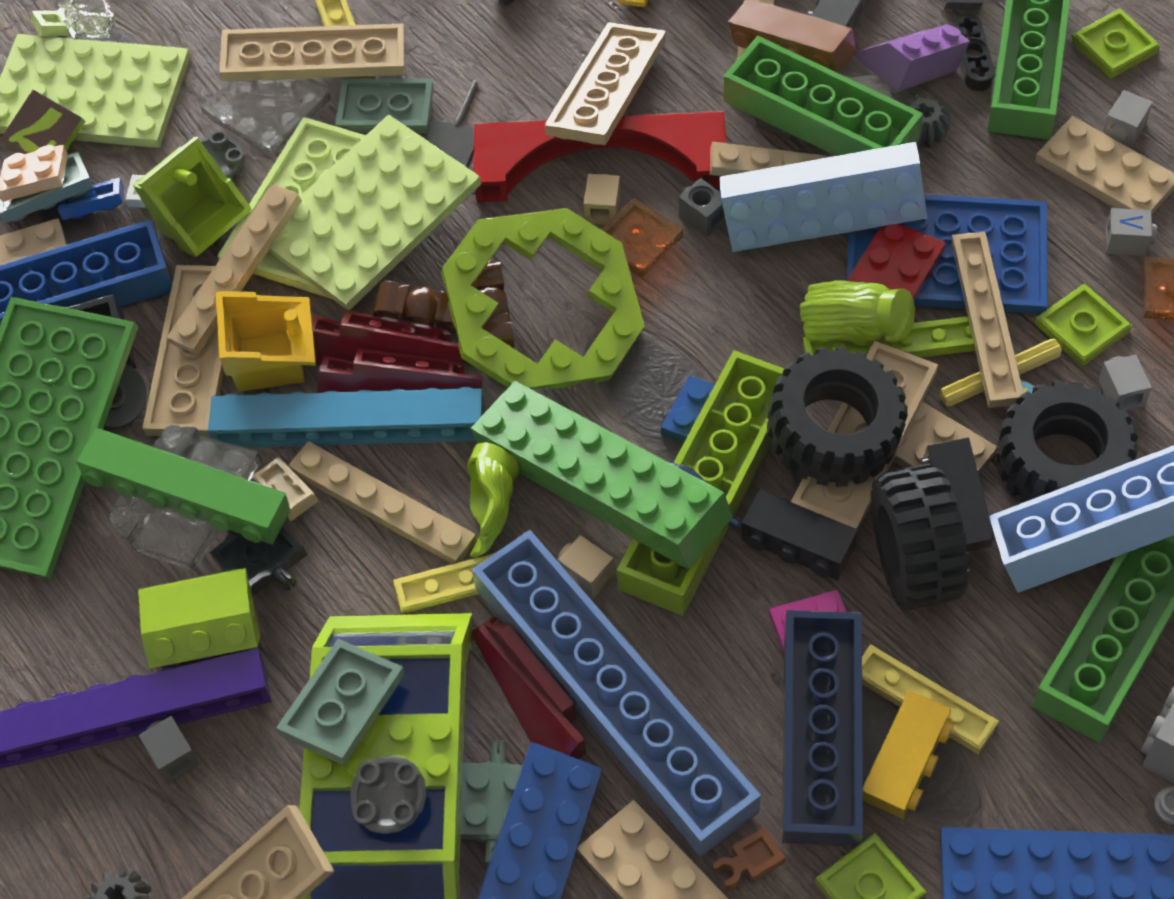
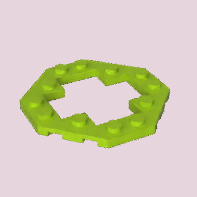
(526, 235)

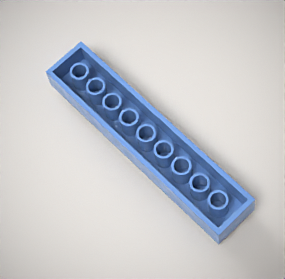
(618, 693)

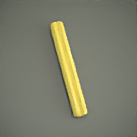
(1025, 362)

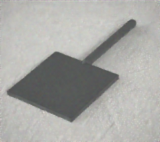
(454, 138)

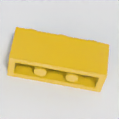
(907, 755)

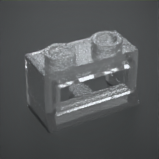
(93, 19)

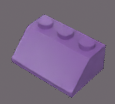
(916, 56)

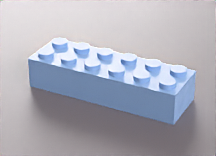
(823, 197)
(1088, 521)

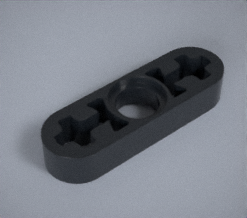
(983, 61)

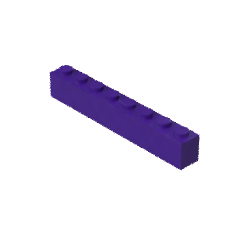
(130, 706)

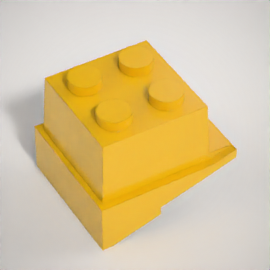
(264, 338)

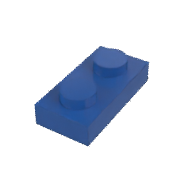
(101, 197)
(686, 408)

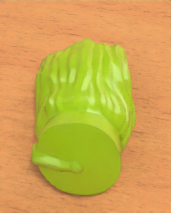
(856, 312)
(491, 488)

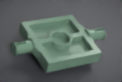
(486, 797)

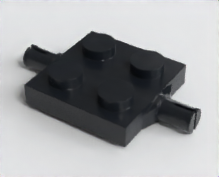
(262, 560)

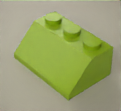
(198, 618)

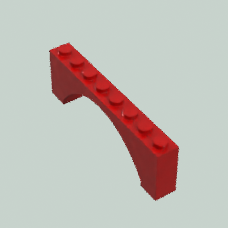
(514, 149)

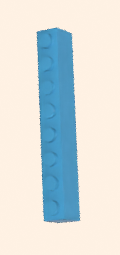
(346, 417)

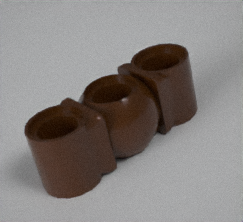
(492, 285)
(416, 306)

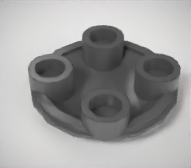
(225, 151)
(387, 794)

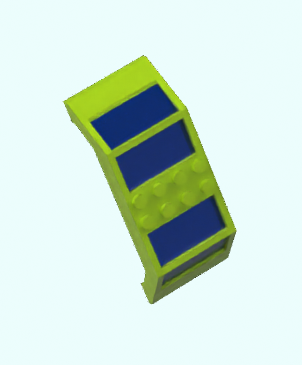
(418, 724)

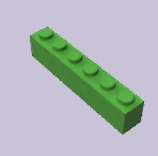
(183, 486)

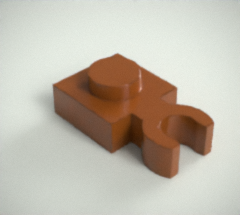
(753, 855)

